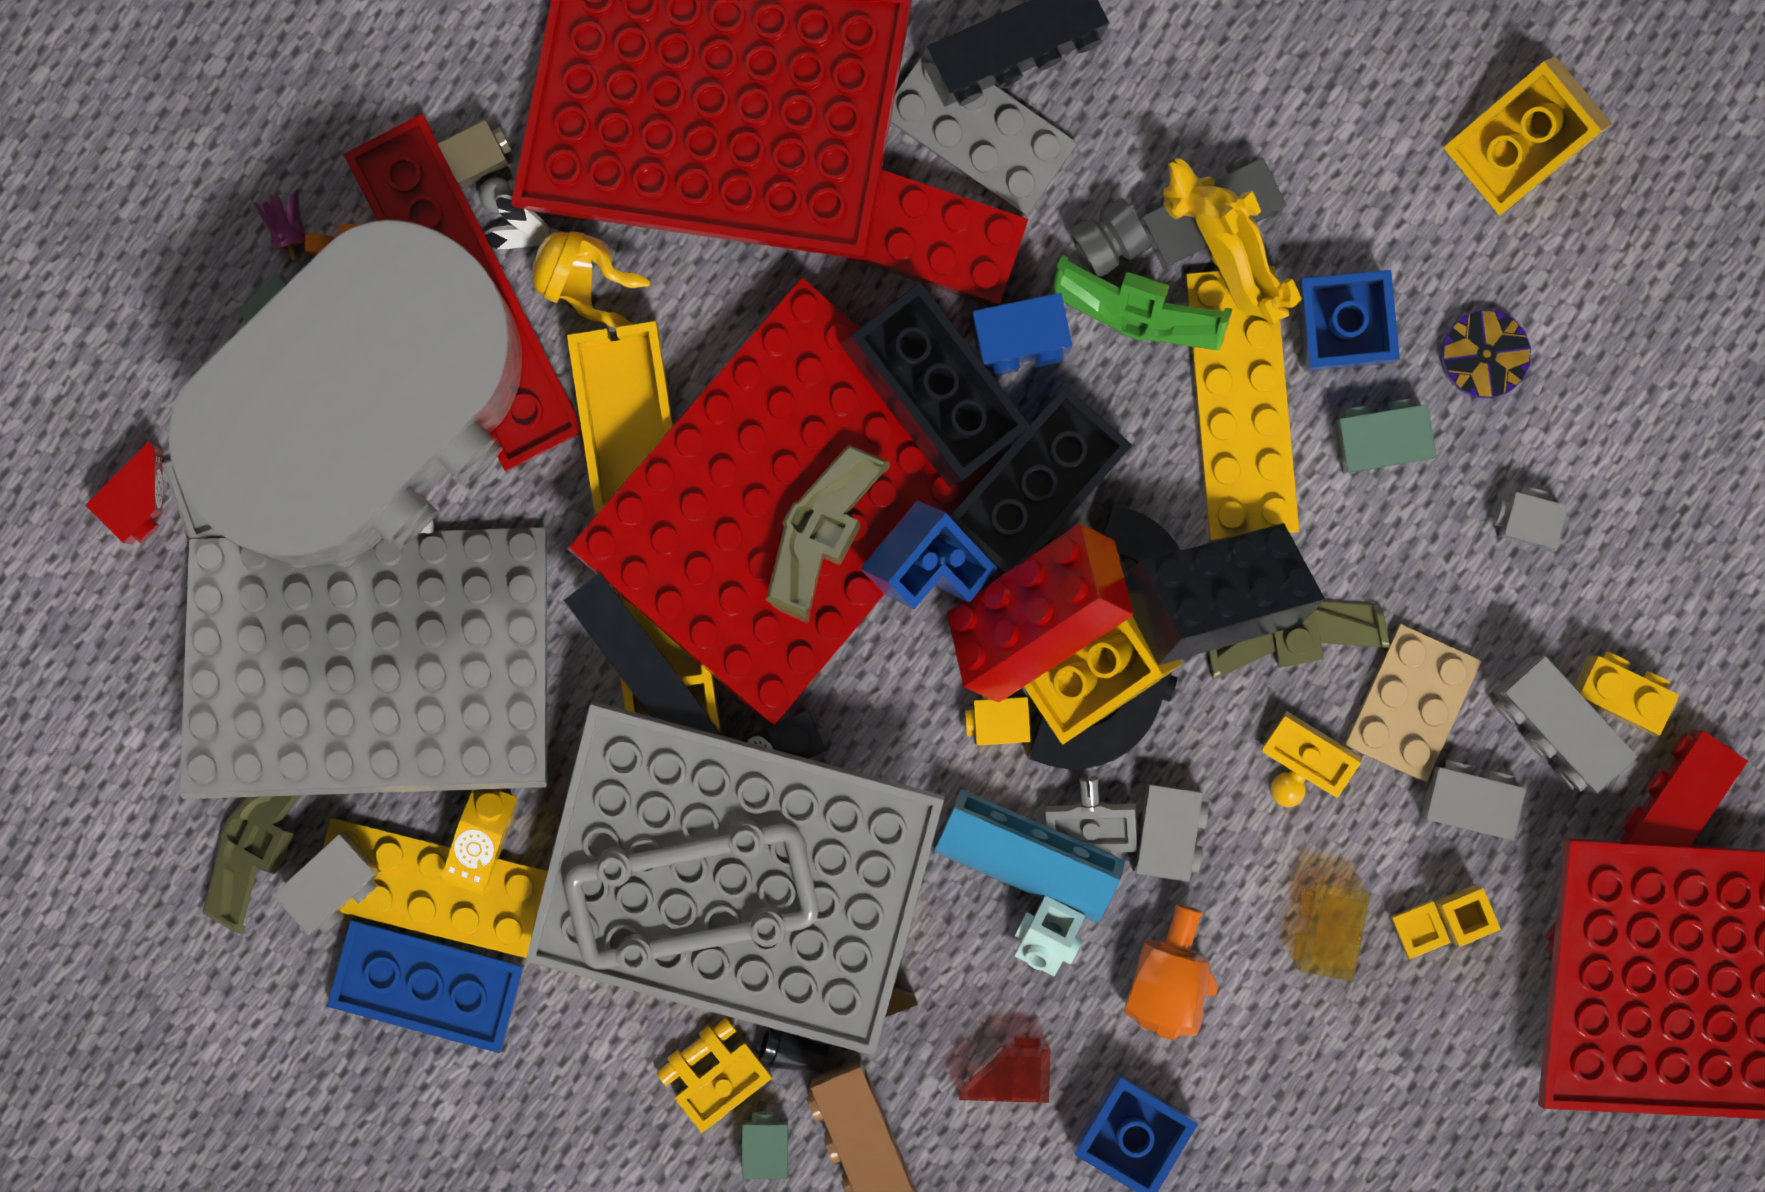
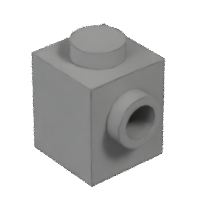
(1531, 518)

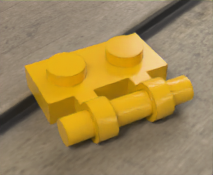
(722, 1086)

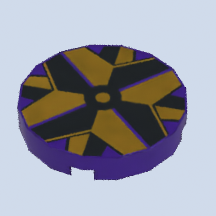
(1485, 354)

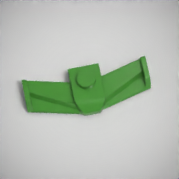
(1139, 308)

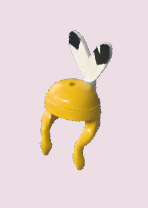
(562, 261)

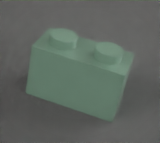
(1385, 437)

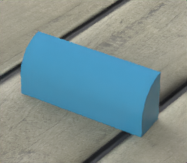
(1029, 855)

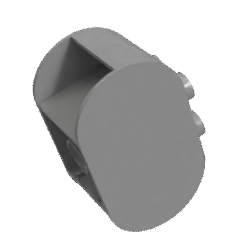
(350, 398)

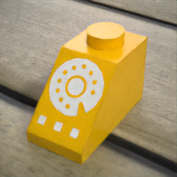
(479, 839)

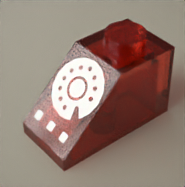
(1012, 1074)

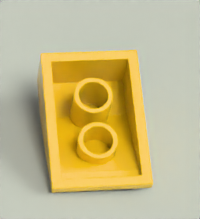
(1527, 135)
(1097, 680)

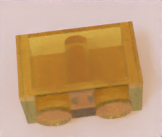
(1330, 930)

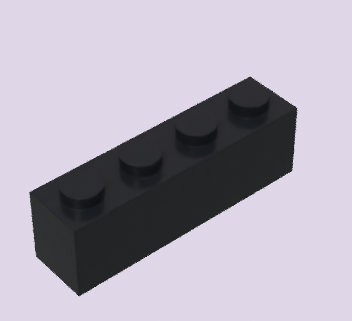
(1011, 44)

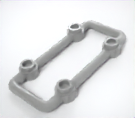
(744, 841)

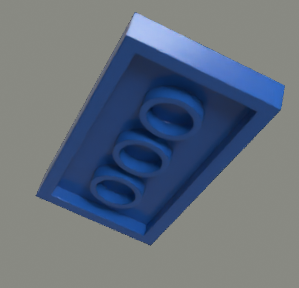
(425, 986)

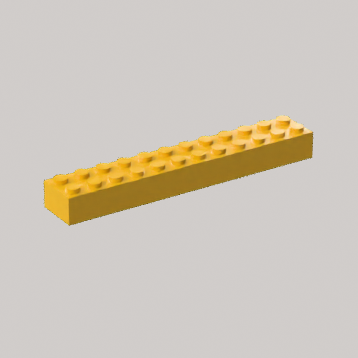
(622, 418)

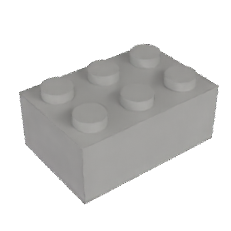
(1562, 725)

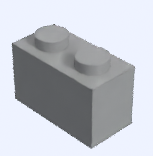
(1473, 801)
(1170, 832)
(328, 884)

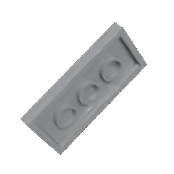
(987, 140)

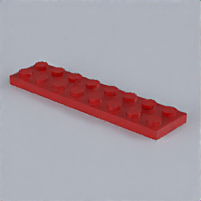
(412, 183)

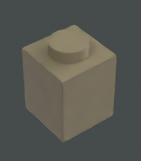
(475, 153)

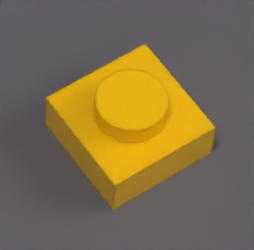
(1420, 929)

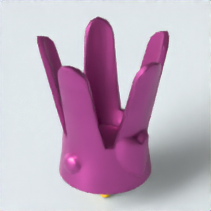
(284, 231)

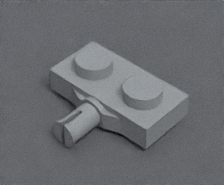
(1095, 822)

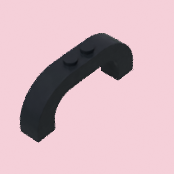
(1104, 742)

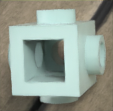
(1049, 936)

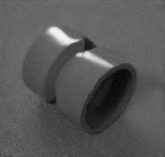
(1114, 236)

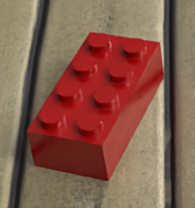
(943, 239)
(1039, 613)

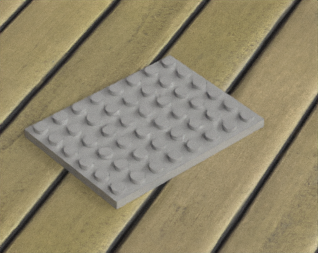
(367, 668)
(668, 785)

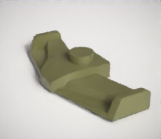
(820, 529)
(1329, 624)
(248, 842)

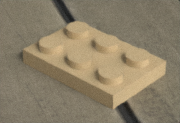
(1412, 703)

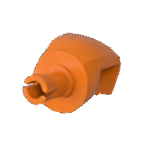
(1172, 980)

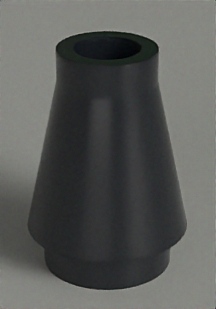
(791, 1052)

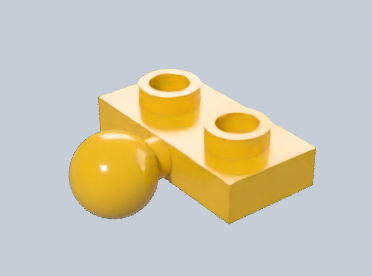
(1309, 757)

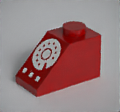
(132, 497)

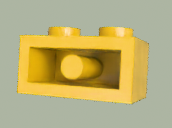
(1626, 695)

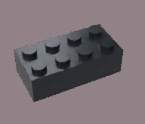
(935, 385)
(1040, 481)
(1221, 593)

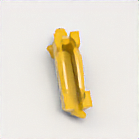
(1232, 239)

